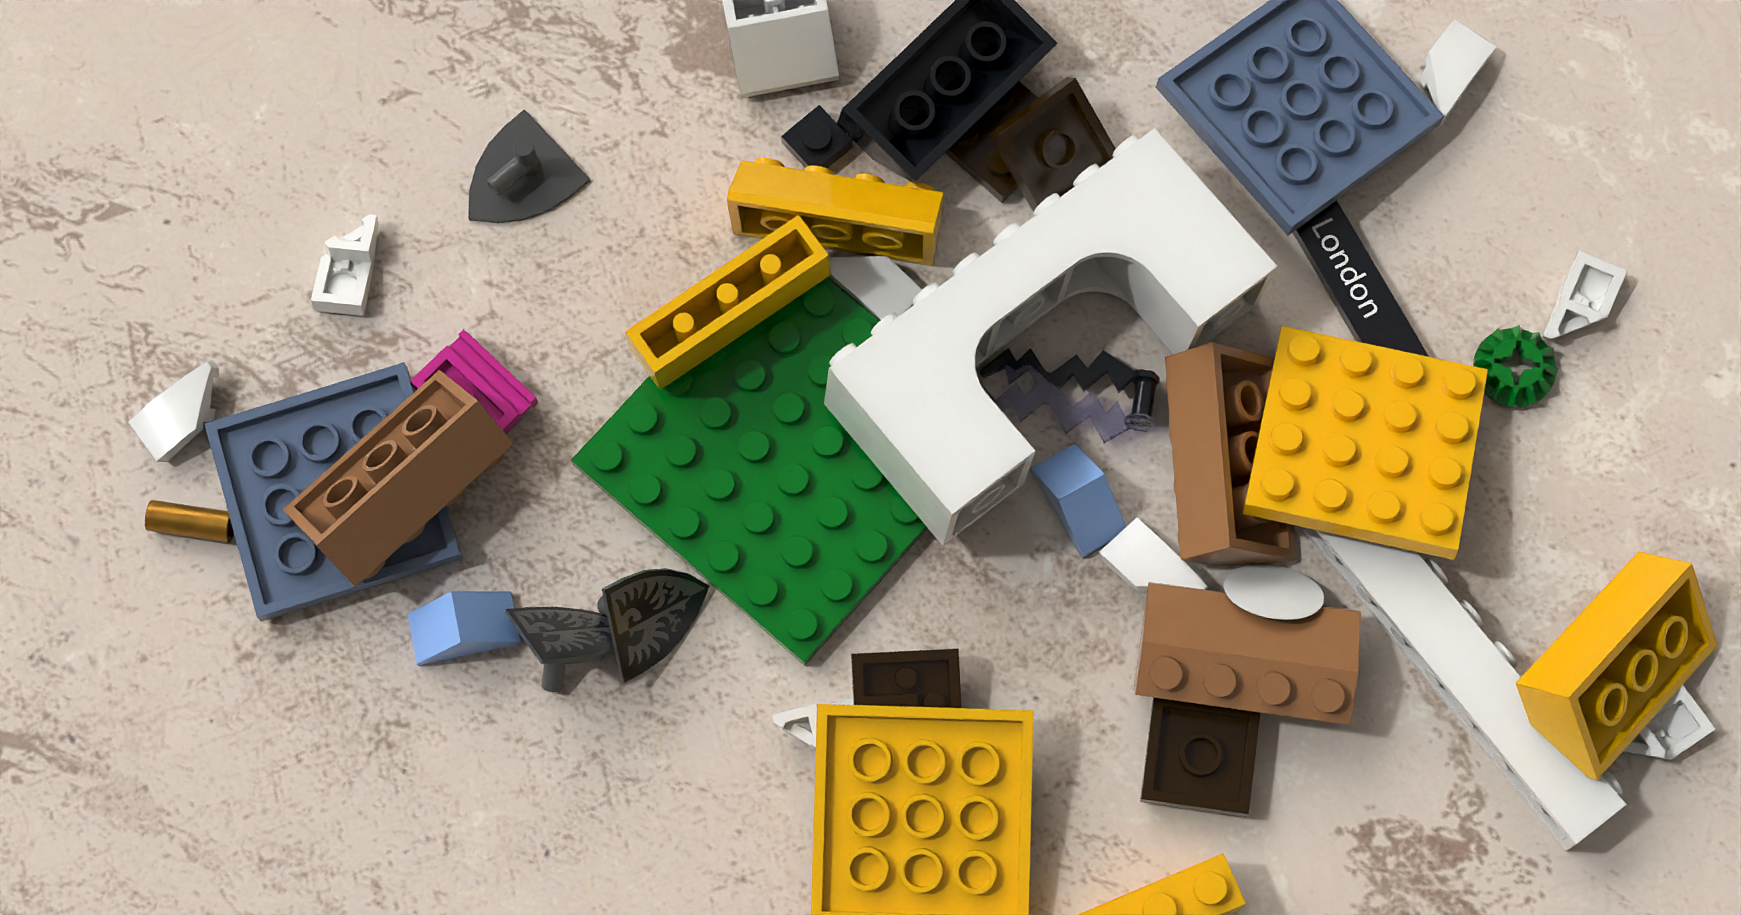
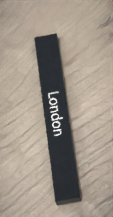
(1355, 282)

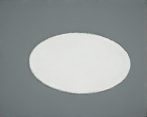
(1273, 591)

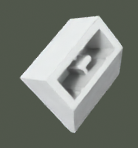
(780, 44)

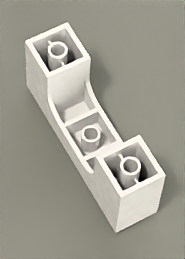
(1125, 230)

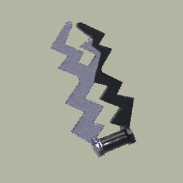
(1048, 392)

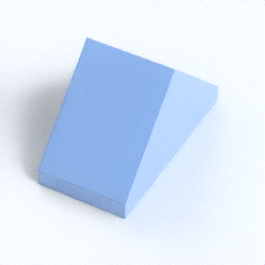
(1080, 498)
(462, 625)

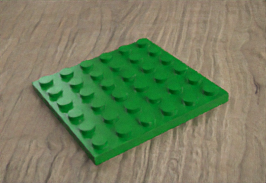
(760, 477)

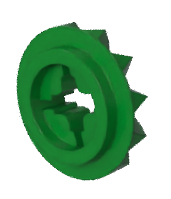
(1532, 383)

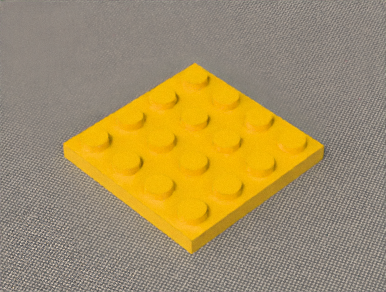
(1366, 442)
(921, 810)

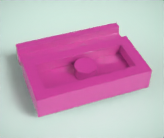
(482, 378)

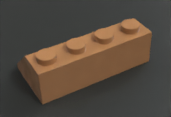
(1214, 432)
(399, 477)
(1219, 655)

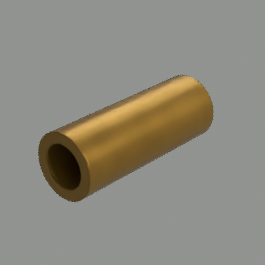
(188, 521)

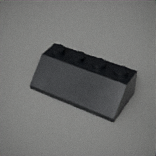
(944, 83)

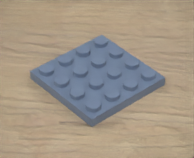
(1299, 105)
(278, 452)

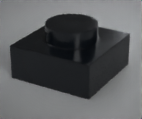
(817, 139)

